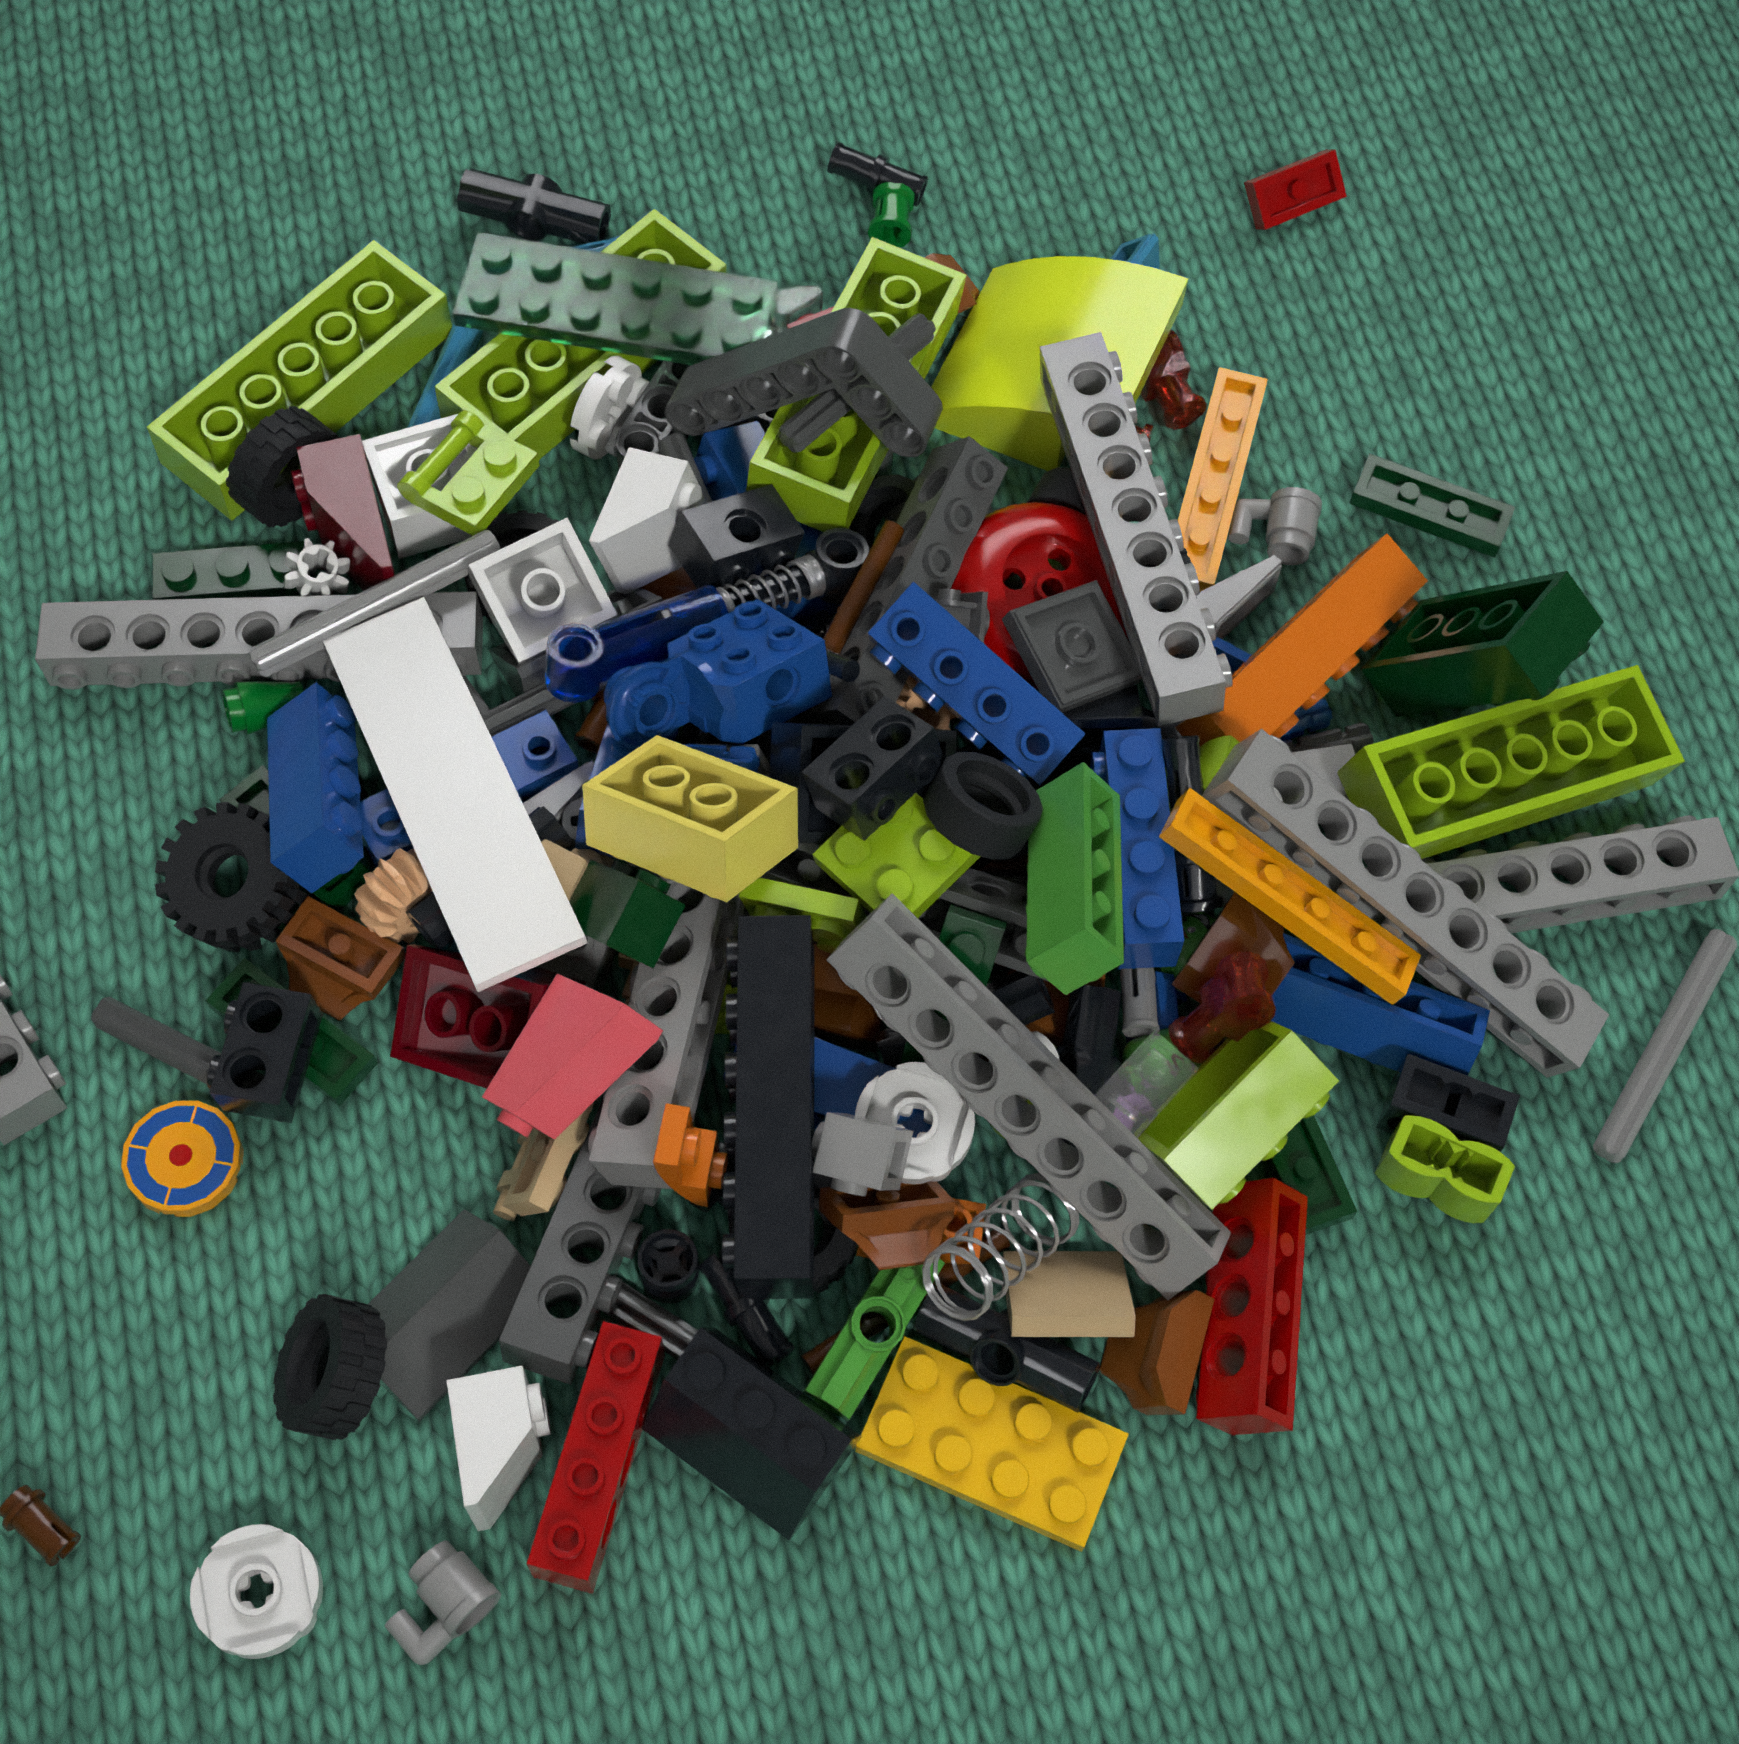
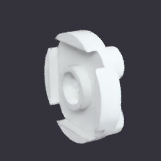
(605, 407)
(952, 1121)
(226, 1572)

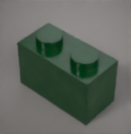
(626, 909)

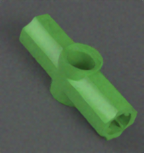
(853, 1359)

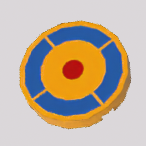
(182, 1158)

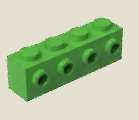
(1075, 882)

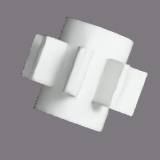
(308, 562)

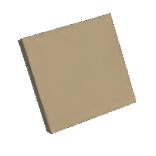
(1071, 1296)

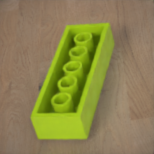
(321, 356)
(532, 384)
(835, 471)
(1514, 763)

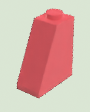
(567, 1057)

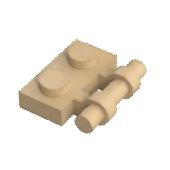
(539, 1171)

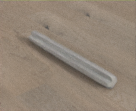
(386, 596)
(1664, 1046)

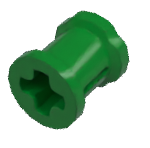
(892, 210)

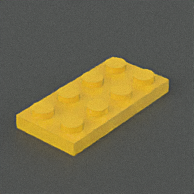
(992, 1444)

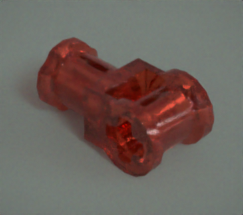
(1170, 386)
(1230, 1007)

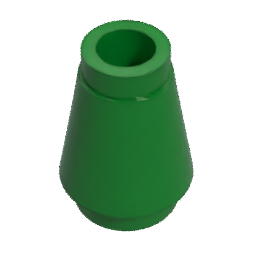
(253, 702)

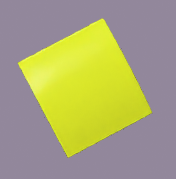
(993, 369)

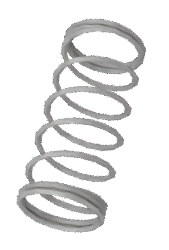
(949, 1246)

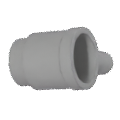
(1291, 522)
(455, 1595)

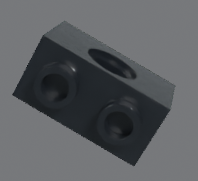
(736, 537)

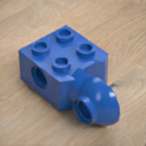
(723, 679)

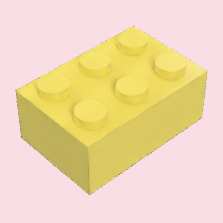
(691, 817)

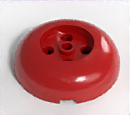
(1020, 542)

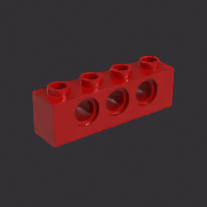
(1255, 1313)
(596, 1458)

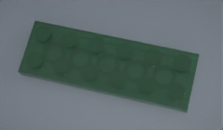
(610, 301)

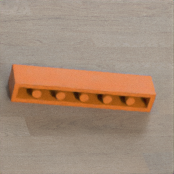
(1315, 646)

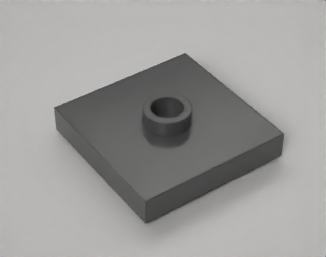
(1073, 646)

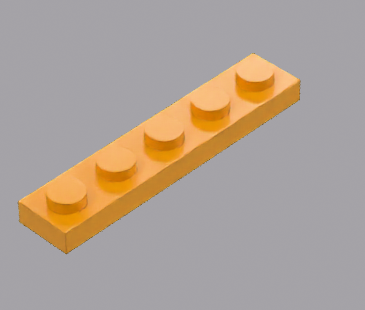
(1219, 469)
(1290, 896)

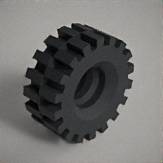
(191, 872)

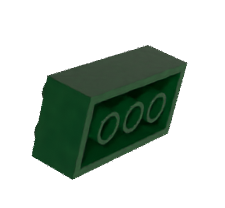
(1484, 646)

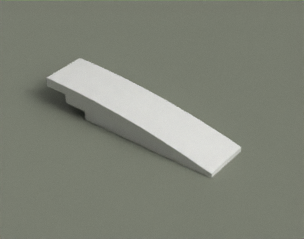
(454, 795)

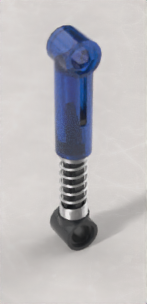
(586, 656)

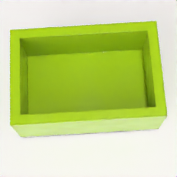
(1238, 1111)

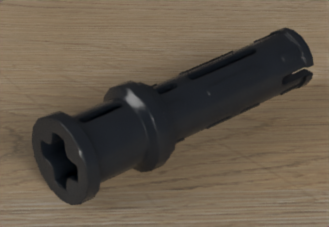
(1183, 769)

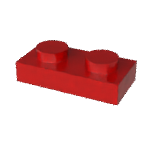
(1295, 189)

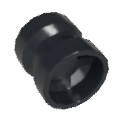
(668, 1254)

